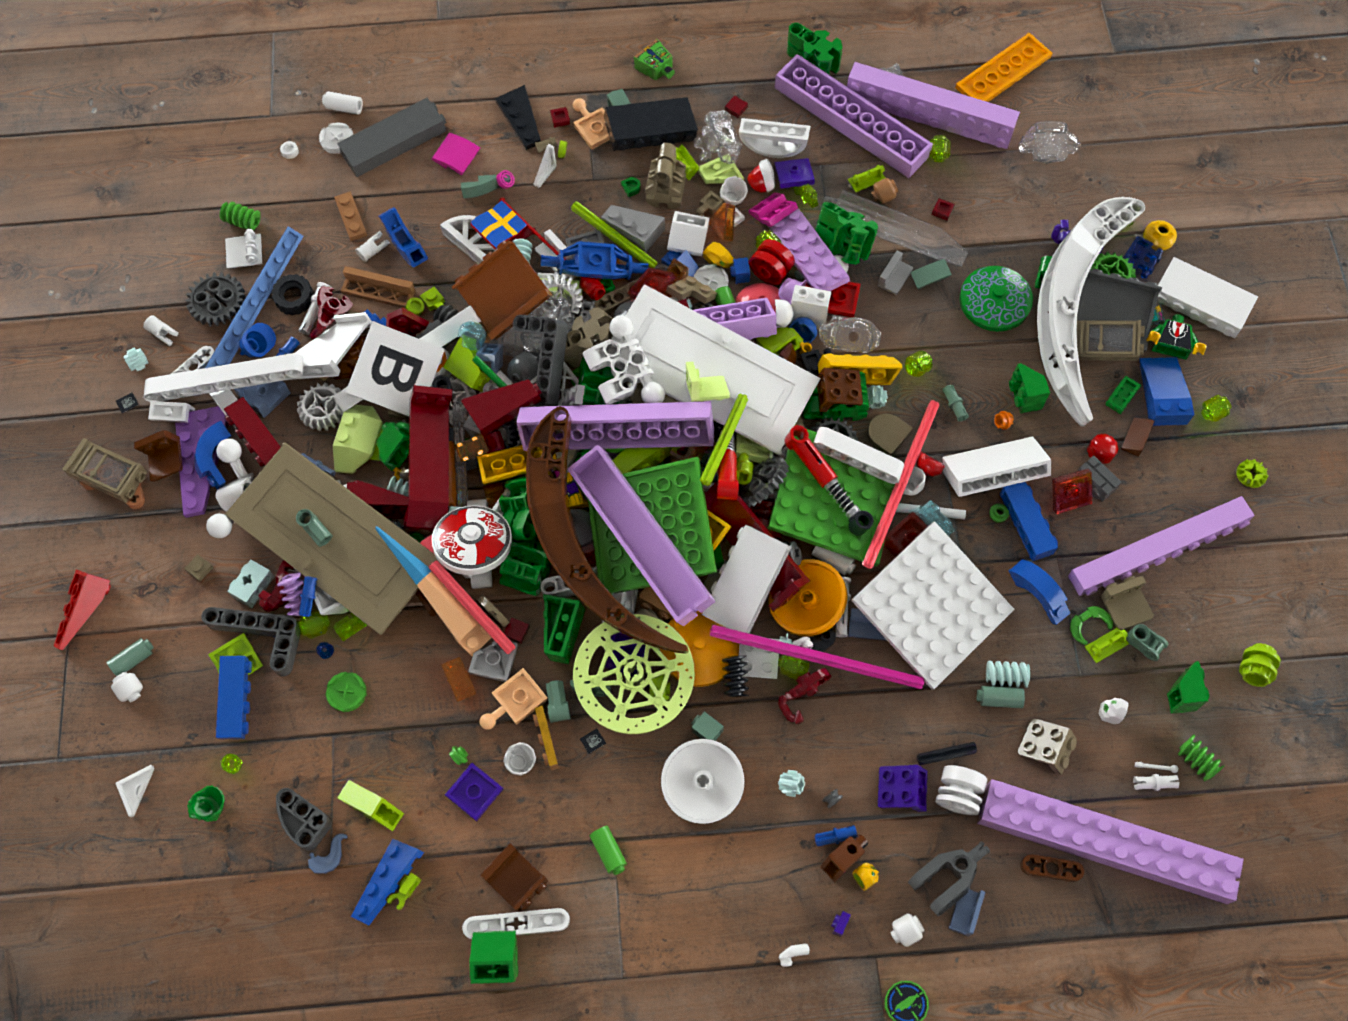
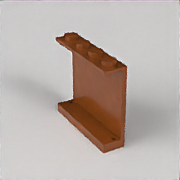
(502, 288)

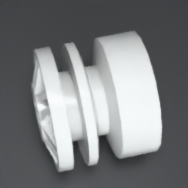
(961, 790)

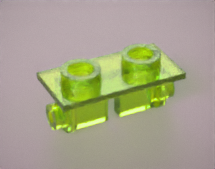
(348, 627)

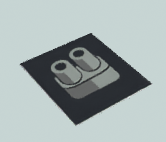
(127, 402)
(592, 741)

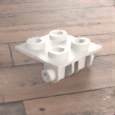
(244, 250)
(760, 662)

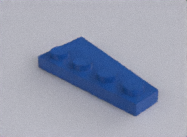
(384, 881)

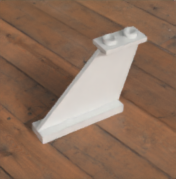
(329, 348)

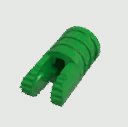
(1044, 262)

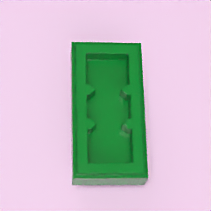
(1123, 394)

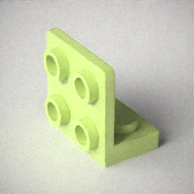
(705, 387)

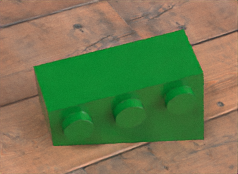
(562, 627)

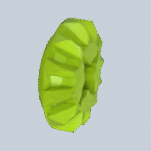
(1245, 476)

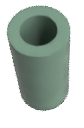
(130, 656)
(1001, 697)

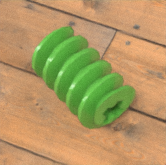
(240, 216)
(1199, 758)

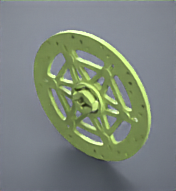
(624, 723)

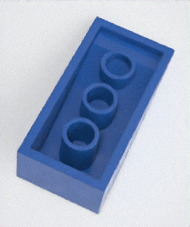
(1166, 391)

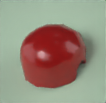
(1103, 448)
(929, 465)

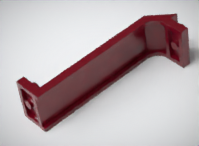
(428, 457)
(737, 515)

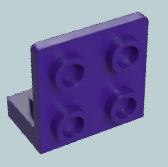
(903, 787)

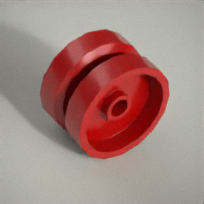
(771, 262)

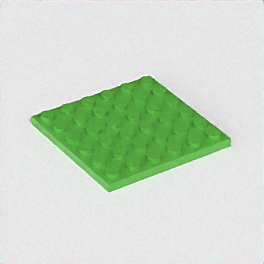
(678, 505)
(813, 516)

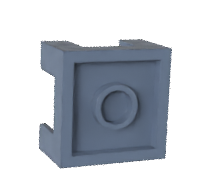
(264, 397)

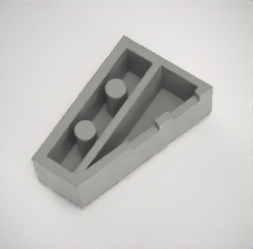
(634, 225)

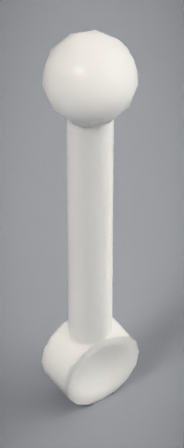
(1174, 769)

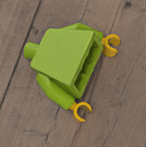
(777, 342)

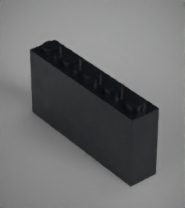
(650, 123)

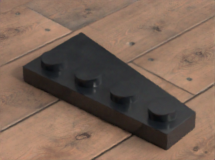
(519, 114)

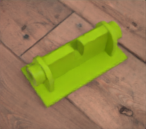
(685, 157)
(867, 178)
(1107, 644)

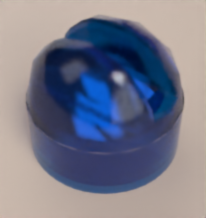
(329, 652)

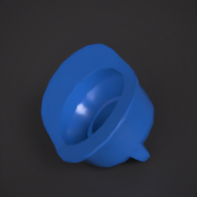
(257, 340)

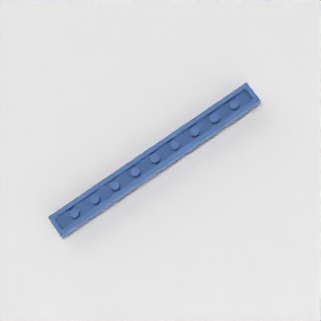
(256, 298)

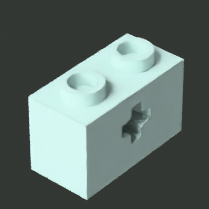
(258, 577)

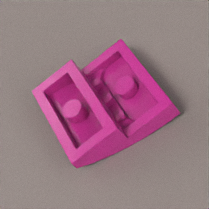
(456, 153)
(773, 209)

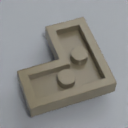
(691, 287)

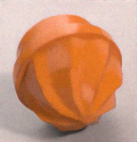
(1003, 420)

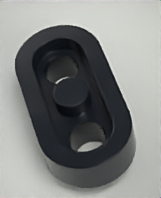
(822, 644)

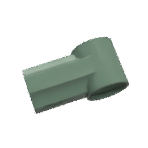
(314, 527)
(558, 707)

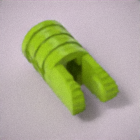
(744, 469)

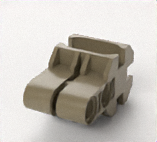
(666, 179)
(586, 335)

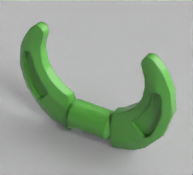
(1094, 612)

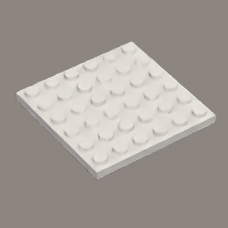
(932, 605)

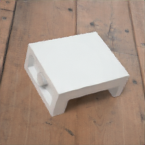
(811, 304)

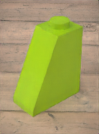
(462, 367)
(370, 805)

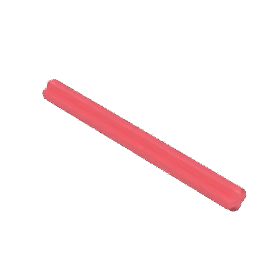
(472, 607)

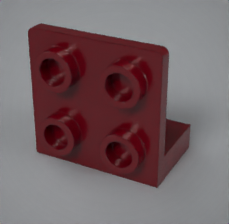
(406, 322)

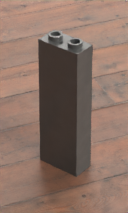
(392, 136)

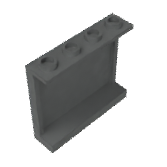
(1118, 299)

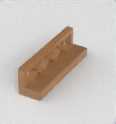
(377, 281)

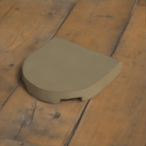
(888, 432)

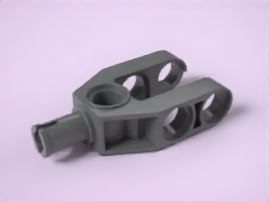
(951, 860)

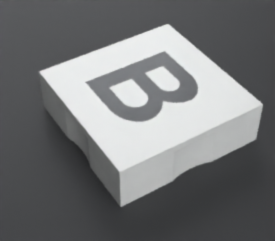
(392, 366)

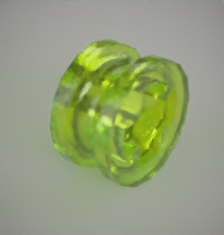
(237, 765)

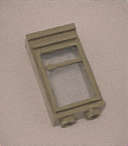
(1110, 340)
(105, 470)

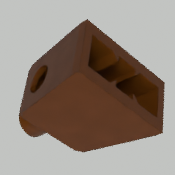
(844, 857)

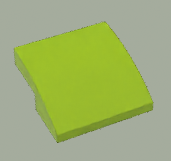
(237, 647)

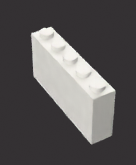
(1205, 297)
(996, 466)
(746, 579)

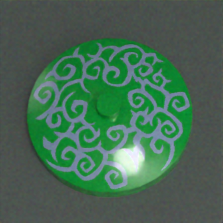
(996, 298)

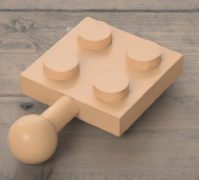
(592, 125)
(517, 697)

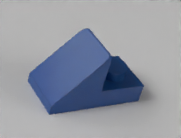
(684, 258)

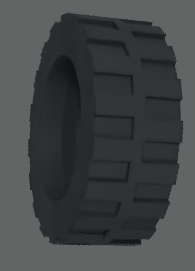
(286, 283)

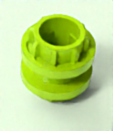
(1259, 665)

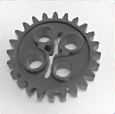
(206, 310)
(764, 481)

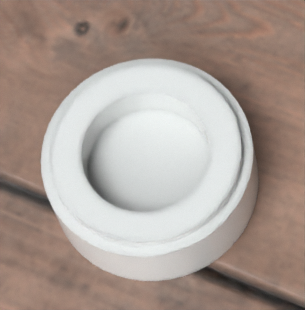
(289, 150)

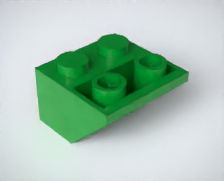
(1029, 389)
(1189, 690)
(493, 957)

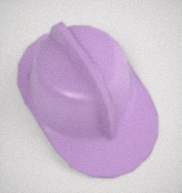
(787, 288)

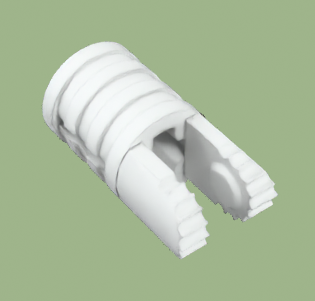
(369, 248)
(159, 329)

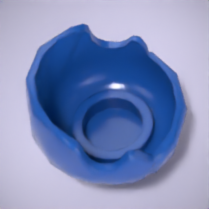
(806, 328)

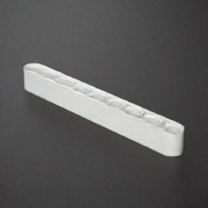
(439, 336)
(223, 377)

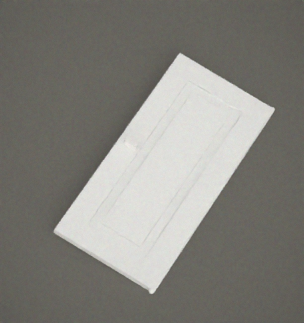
(677, 335)

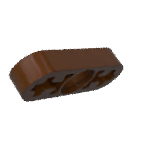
(1067, 876)

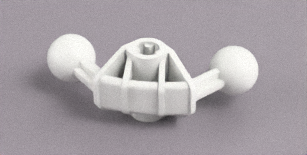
(229, 452)

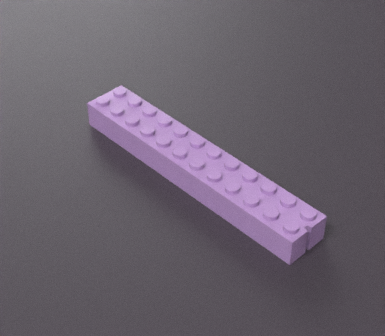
(1111, 841)

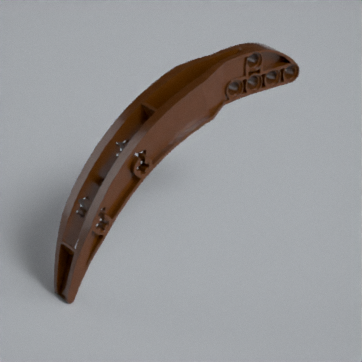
(557, 534)

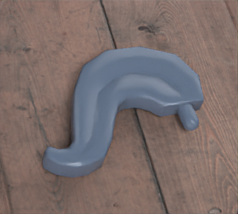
(326, 864)

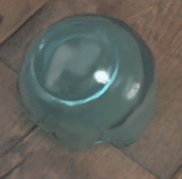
(472, 335)

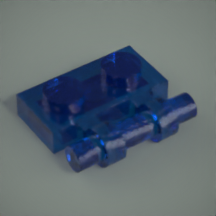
(1138, 251)

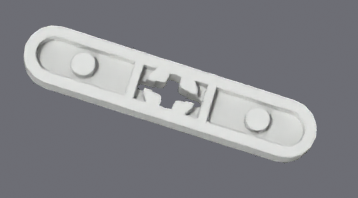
(538, 922)

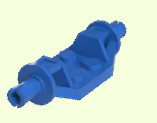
(594, 261)

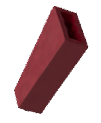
(501, 405)

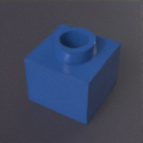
(740, 270)

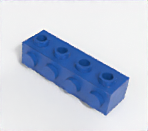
(1029, 521)
(232, 697)

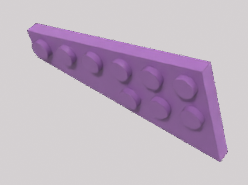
(193, 489)

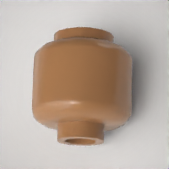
(884, 190)

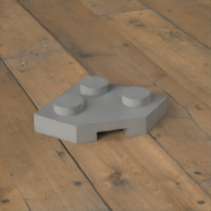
(493, 662)

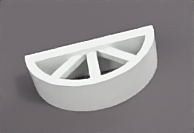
(759, 135)
(450, 231)

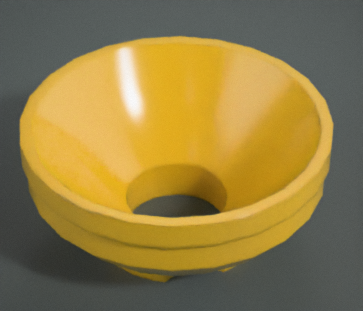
(1160, 240)

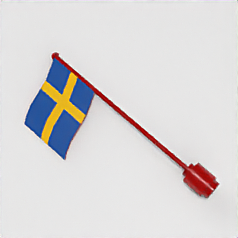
(504, 223)

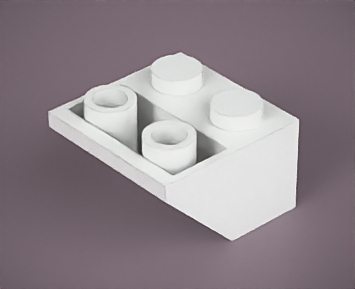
(688, 233)

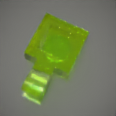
(808, 194)

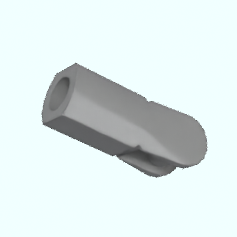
(585, 313)

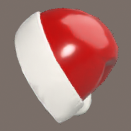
(762, 177)

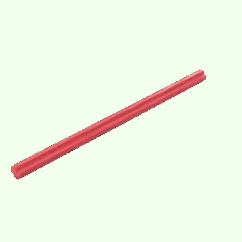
(899, 488)

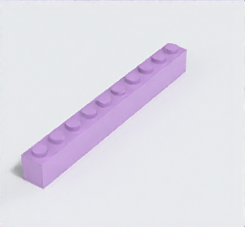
(1161, 545)

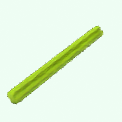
(612, 234)
(724, 439)

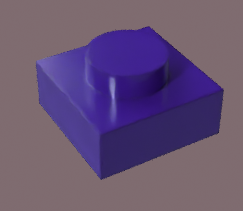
(840, 923)

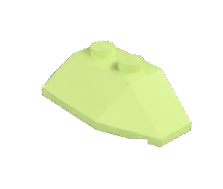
(356, 438)

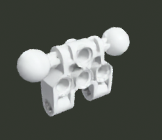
(613, 389)

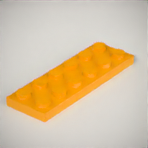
(1004, 69)

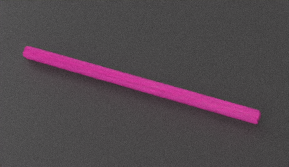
(816, 656)

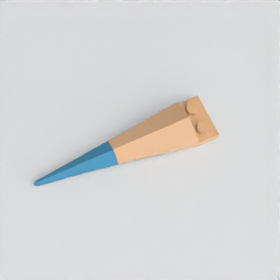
(456, 618)

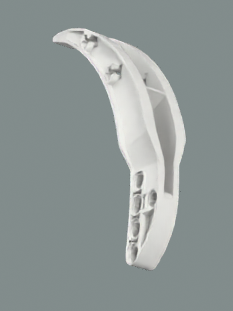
(1063, 288)

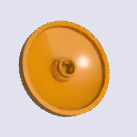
(817, 604)
(705, 650)

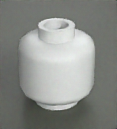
(126, 687)
(907, 930)

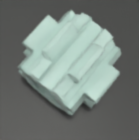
(136, 359)
(877, 396)
(791, 783)

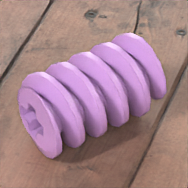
(292, 589)

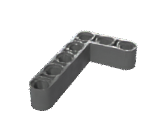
(551, 353)
(259, 627)

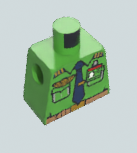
(654, 61)

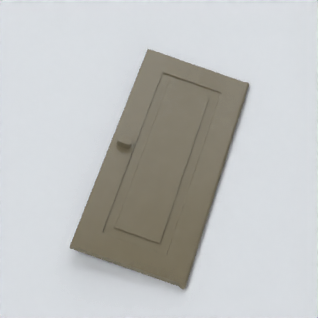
(356, 563)

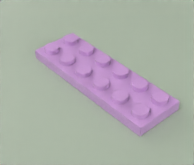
(810, 252)

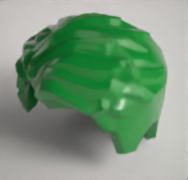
(206, 804)

